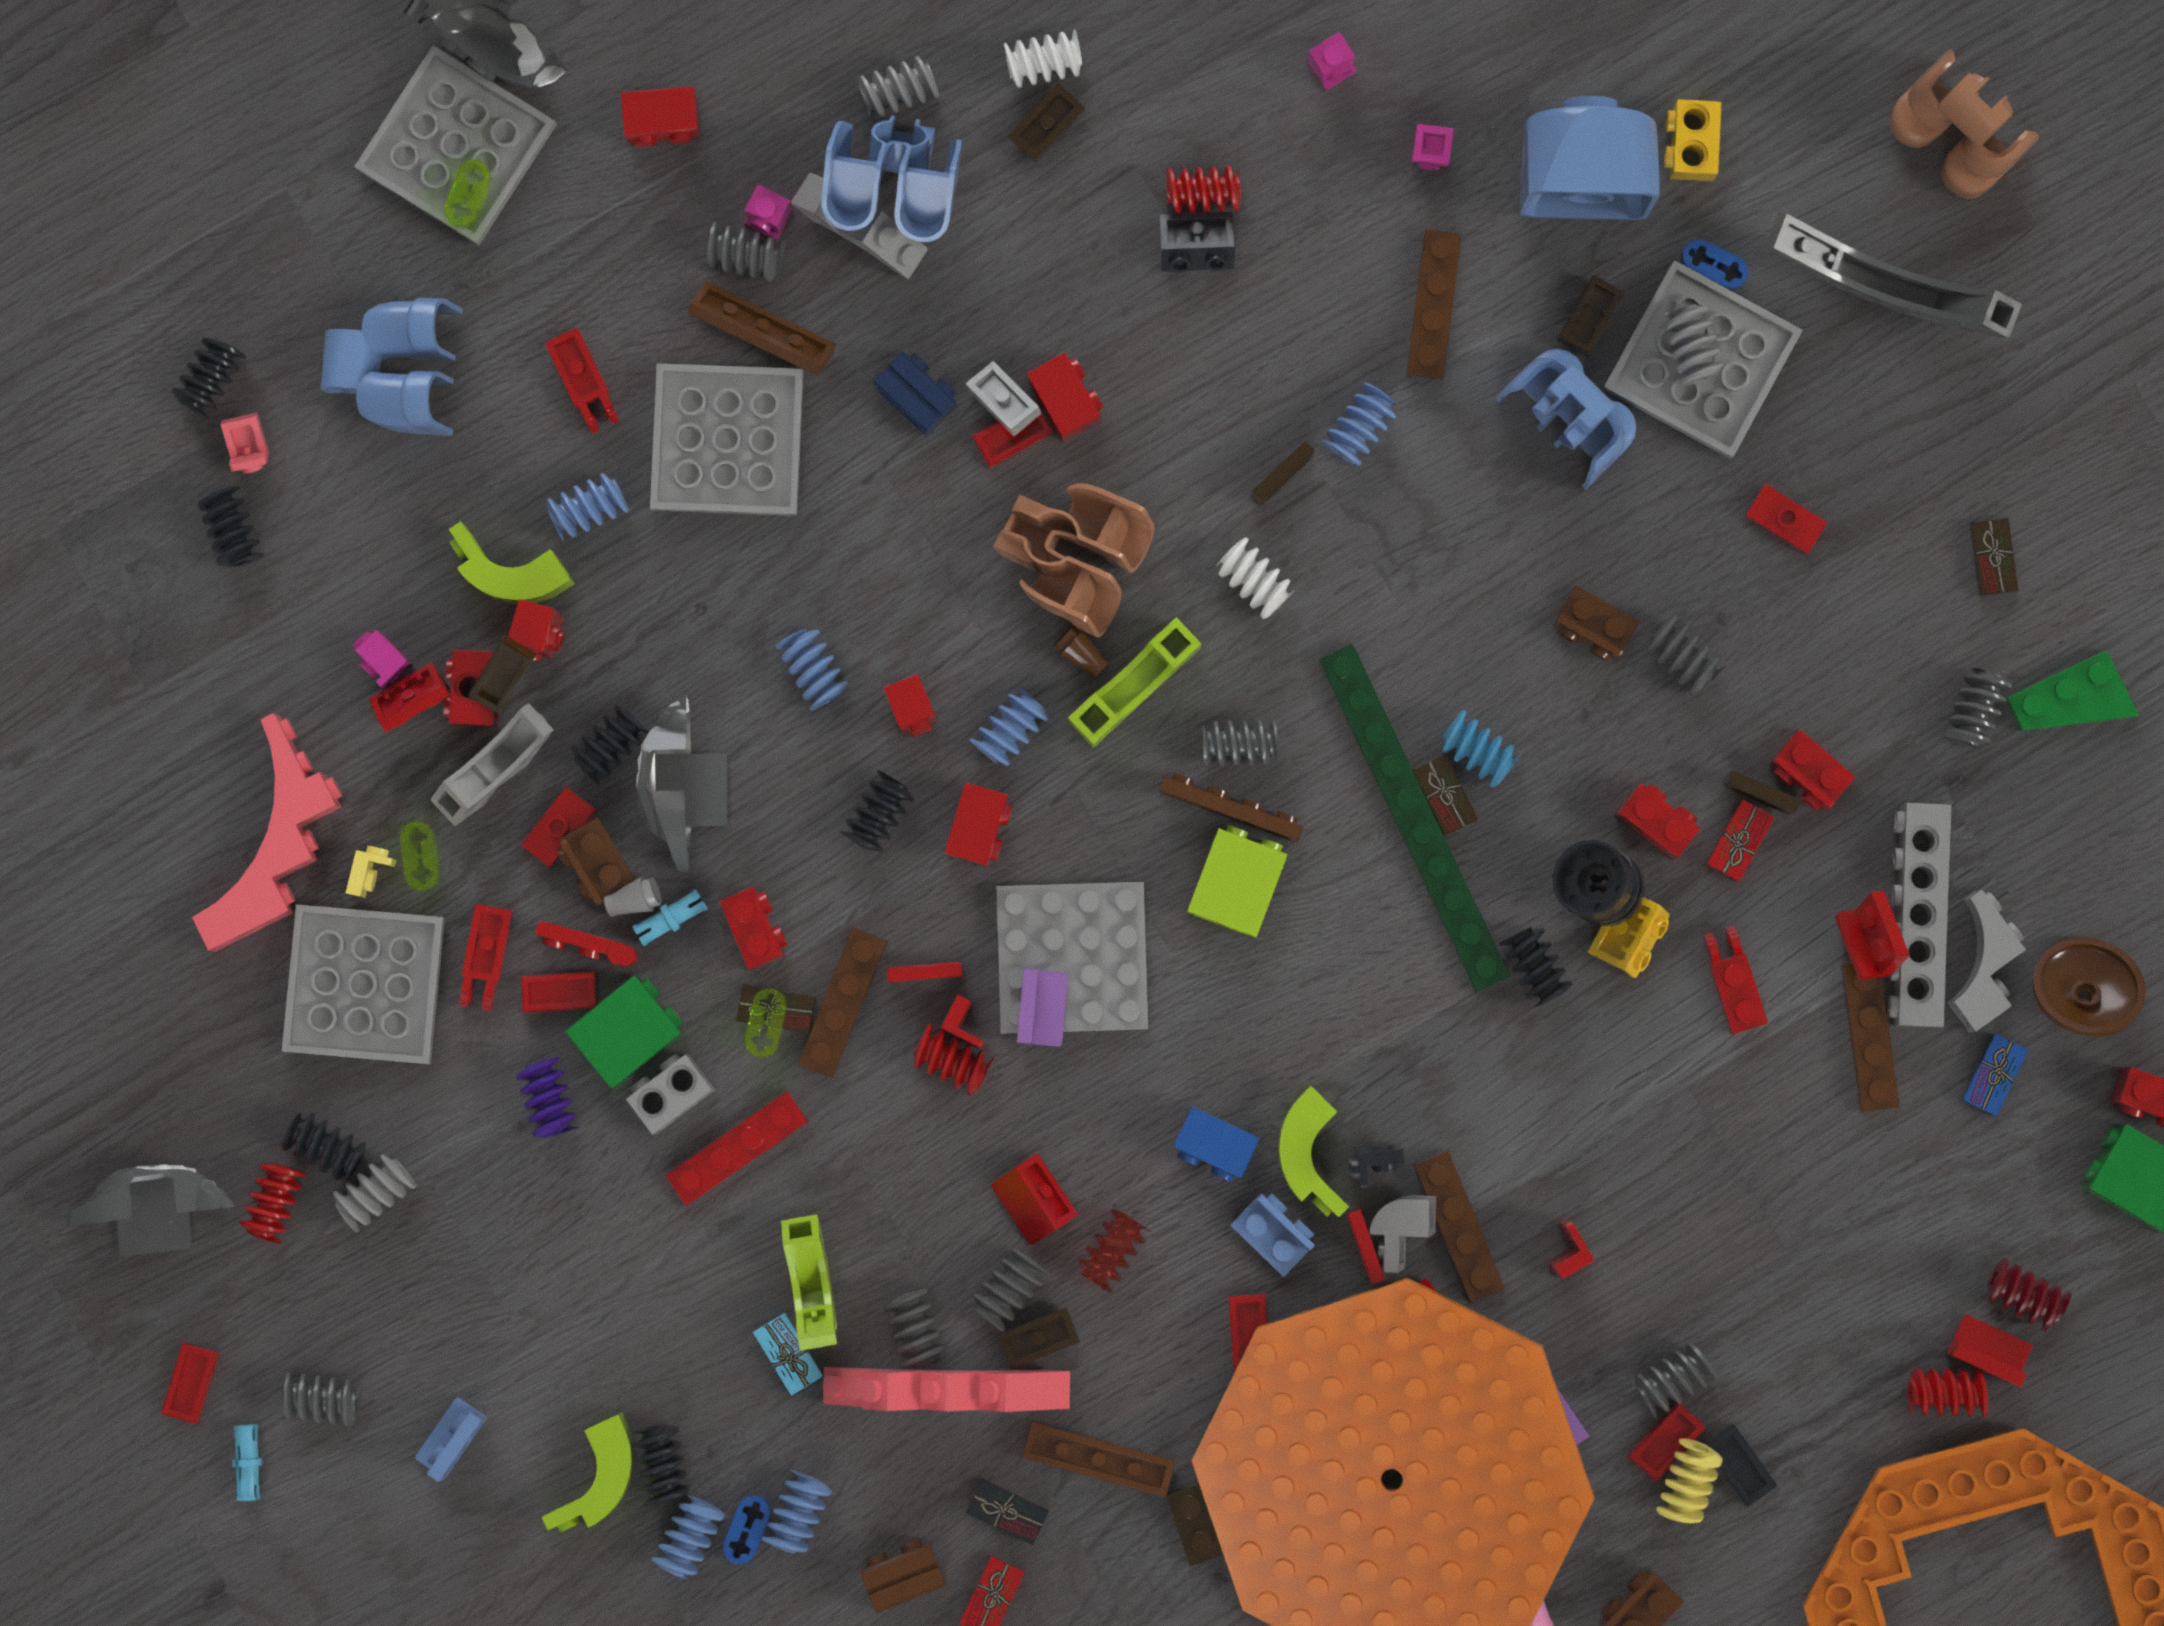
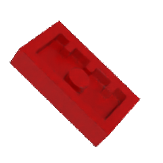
(409, 697)
(1811, 771)
(1872, 937)

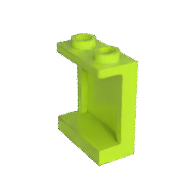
(1238, 881)

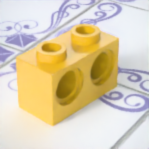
(1703, 142)

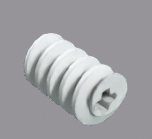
(1044, 58)
(1254, 578)

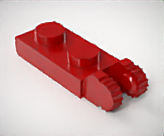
(580, 375)
(588, 944)
(485, 952)
(1735, 984)

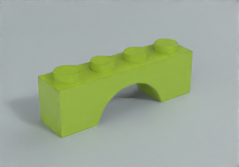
(1135, 682)

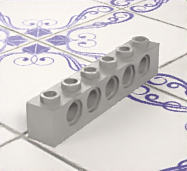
(1936, 823)

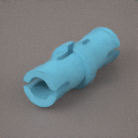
(670, 917)
(247, 1462)

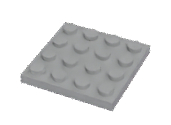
(442, 122)
(1751, 346)
(727, 439)
(1078, 930)
(363, 984)

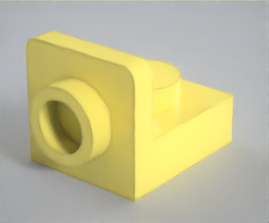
(362, 874)

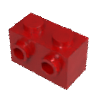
(537, 629)
(1658, 821)
(752, 927)
(2139, 1094)

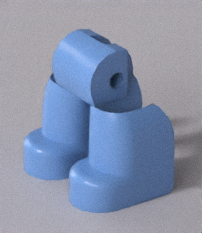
(922, 195)
(390, 331)
(1593, 420)

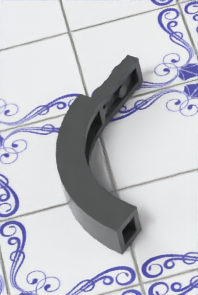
(1890, 286)

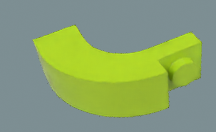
(531, 582)
(1295, 1144)
(810, 1282)
(615, 1468)

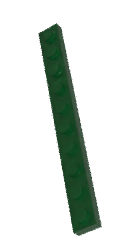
(1414, 818)

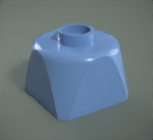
(1589, 162)

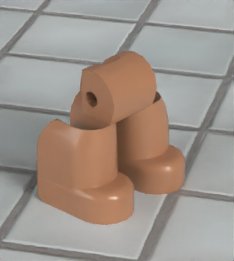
(1979, 156)
(1064, 584)

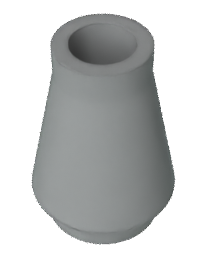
(636, 897)

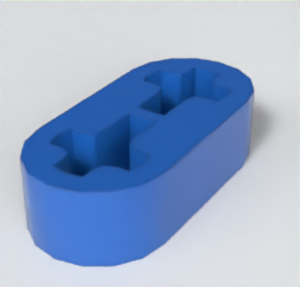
(1717, 257)
(738, 1526)

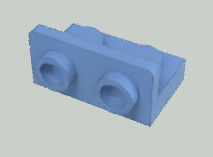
(1273, 1234)
(450, 1438)

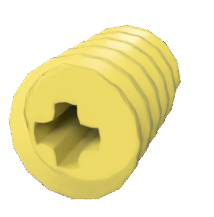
(1692, 1482)

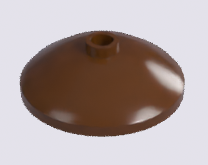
(2092, 972)

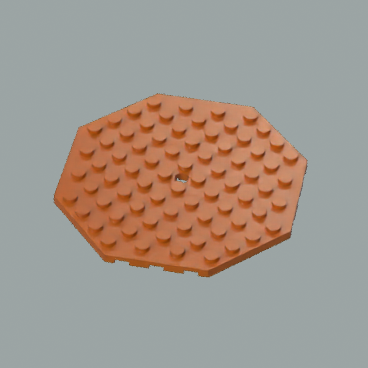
(1406, 1388)

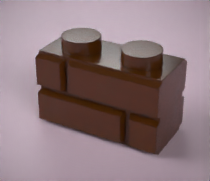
(903, 1575)

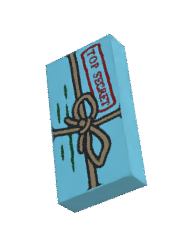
(781, 1346)

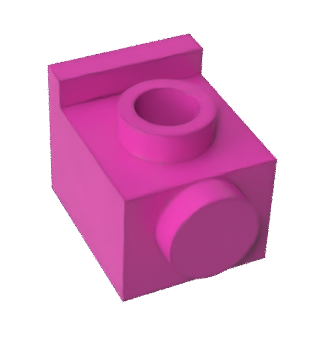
(1332, 61)
(1432, 146)
(767, 212)
(381, 658)

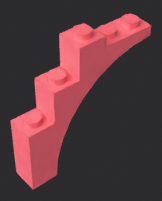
(298, 801)
(946, 1389)

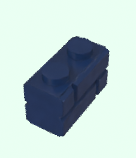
(915, 392)

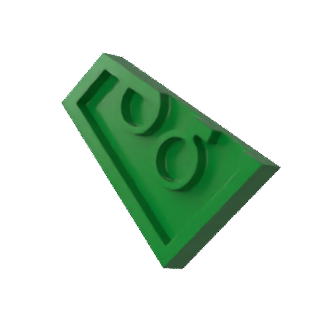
(2074, 696)

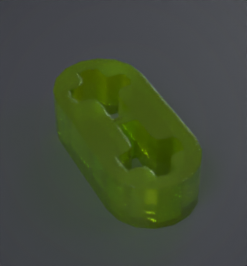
(459, 191)
(429, 856)
(756, 1022)

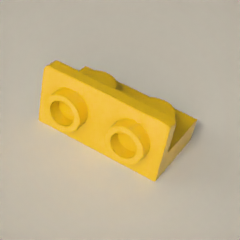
(1631, 942)

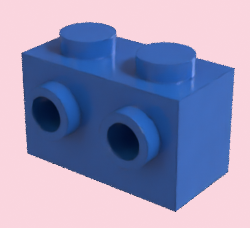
(1216, 1143)

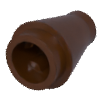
(1080, 651)

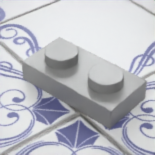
(1003, 398)

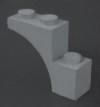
(878, 238)
(495, 764)
(1997, 944)

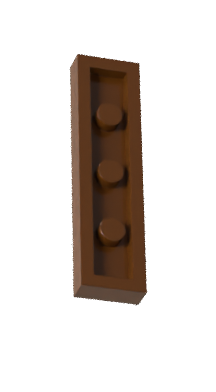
(1433, 304)
(761, 328)
(1216, 801)
(842, 1002)
(1870, 1041)
(1459, 1226)
(1098, 1459)

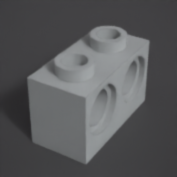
(674, 1101)

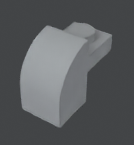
(1401, 1218)

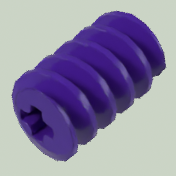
(546, 1098)

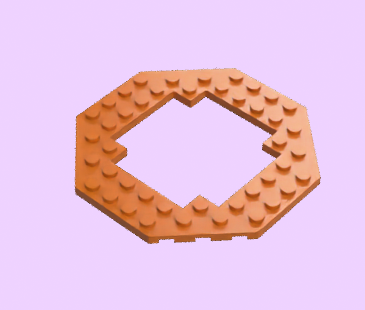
(1978, 1483)

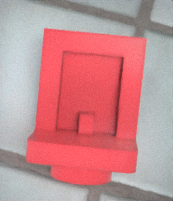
(245, 443)

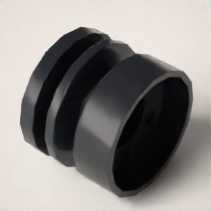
(1579, 877)

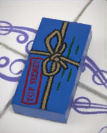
(1994, 1074)

